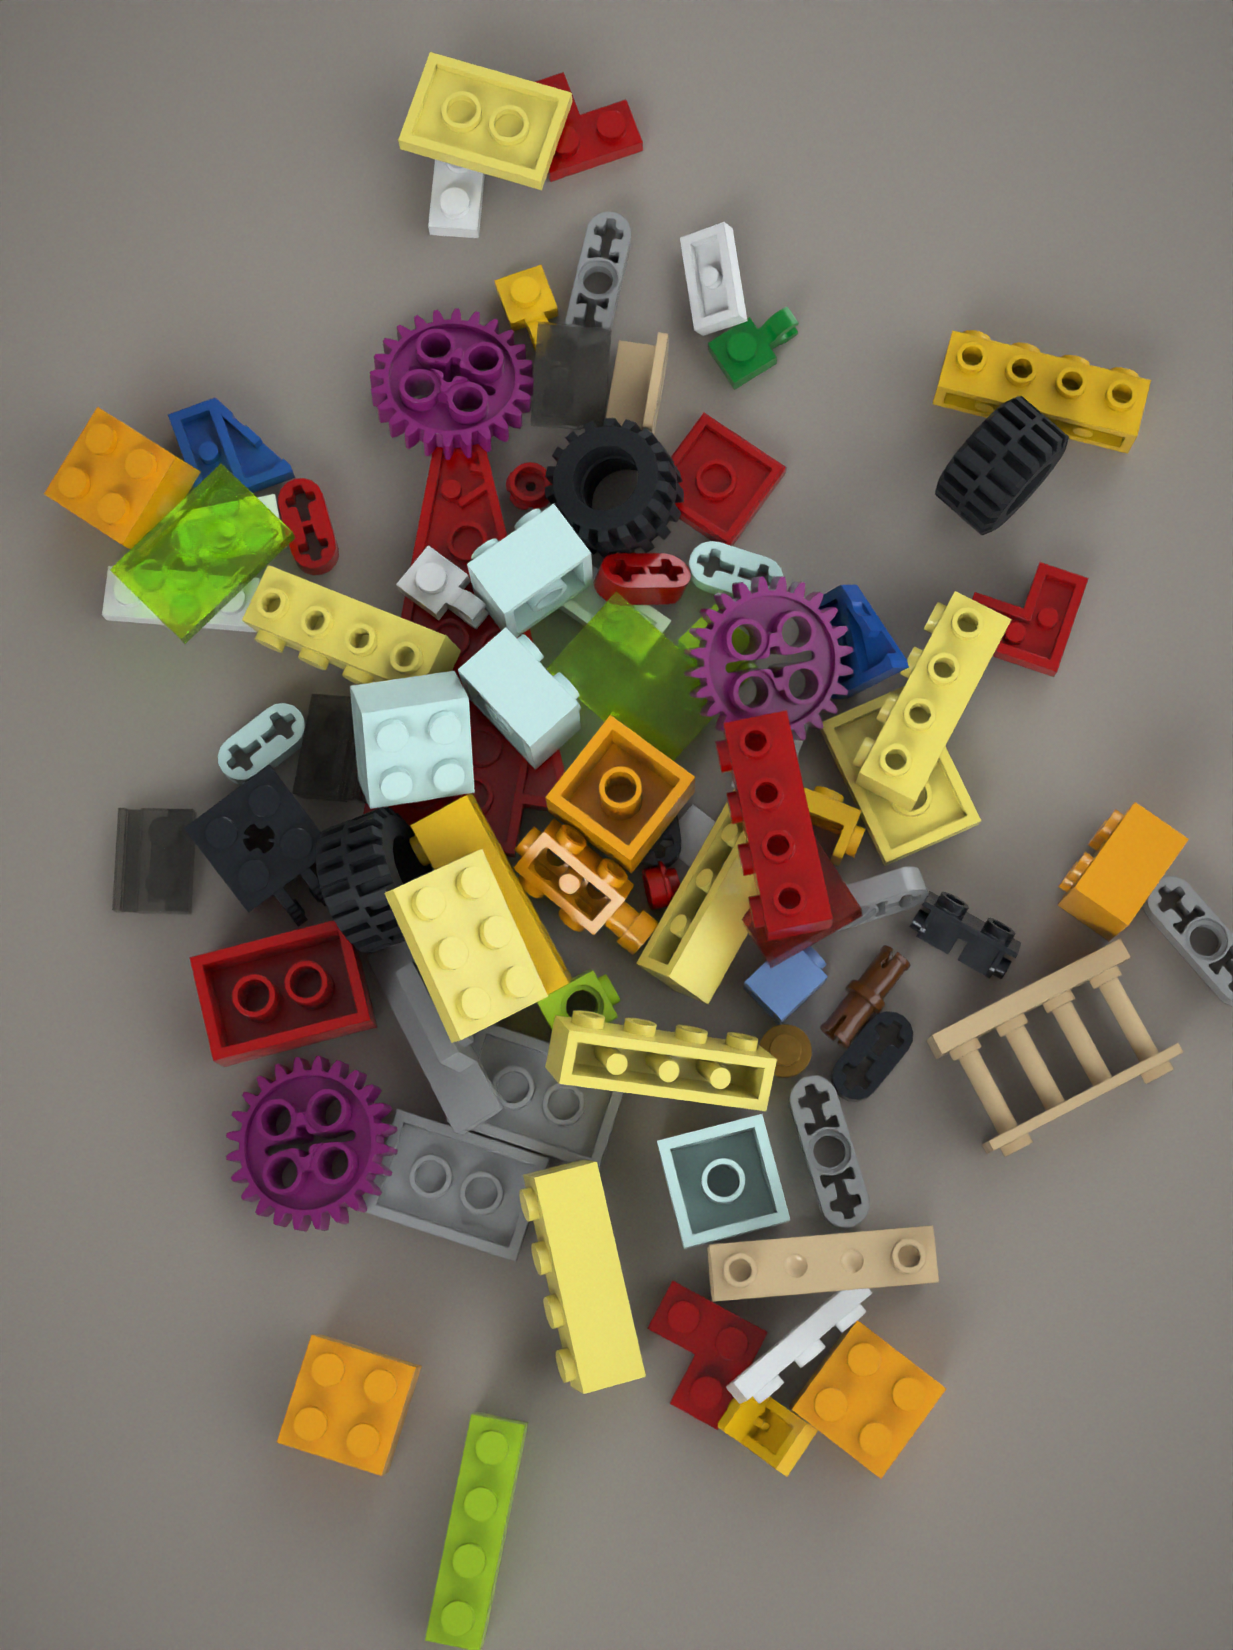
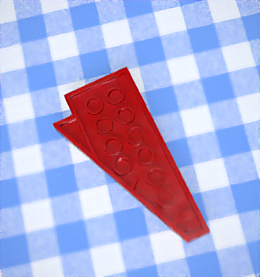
(455, 519)

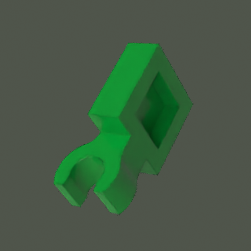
(748, 350)

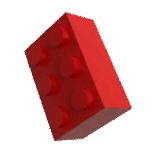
(282, 993)

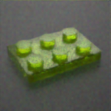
(202, 553)
(635, 675)

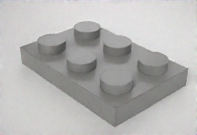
(536, 1109)
(455, 1185)

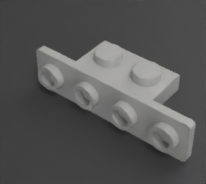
(449, 1067)

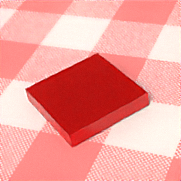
(722, 480)

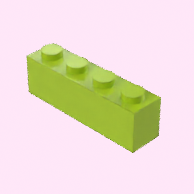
(476, 1531)

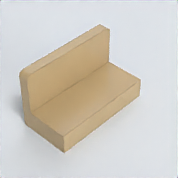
(638, 382)

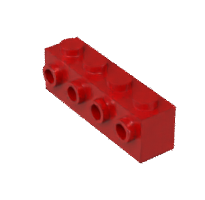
(776, 826)

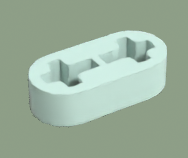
(733, 560)
(255, 734)

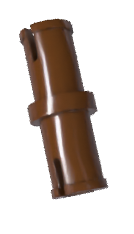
(865, 996)

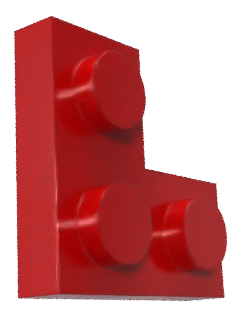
(592, 136)
(1044, 624)
(720, 1345)

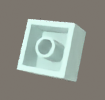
(531, 570)
(521, 696)
(412, 739)
(723, 1181)

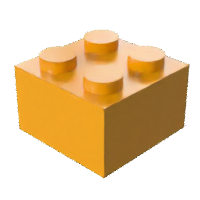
(120, 480)
(621, 793)
(1122, 872)
(867, 1398)
(349, 1404)

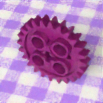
(452, 383)
(763, 616)
(315, 1190)

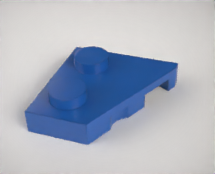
(213, 436)
(874, 650)

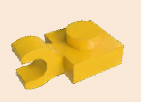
(527, 300)

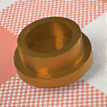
(789, 1047)

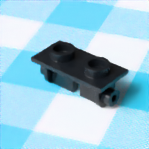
(985, 940)

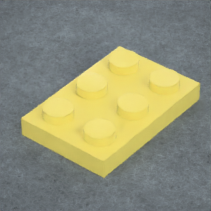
(485, 121)
(938, 813)
(466, 945)

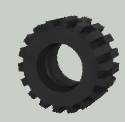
(594, 457)
(1001, 465)
(356, 868)

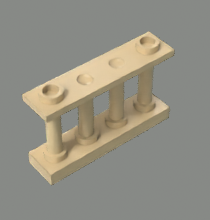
(1056, 996)
(822, 1263)

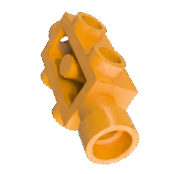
(570, 884)

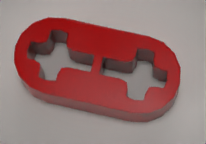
(319, 523)
(643, 578)

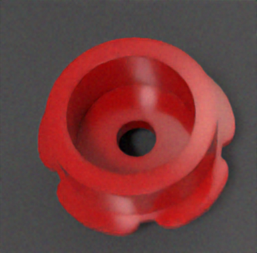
(520, 478)
(660, 885)

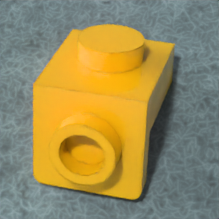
(832, 814)
(768, 1431)

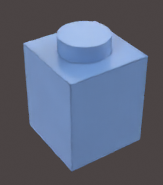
(786, 985)

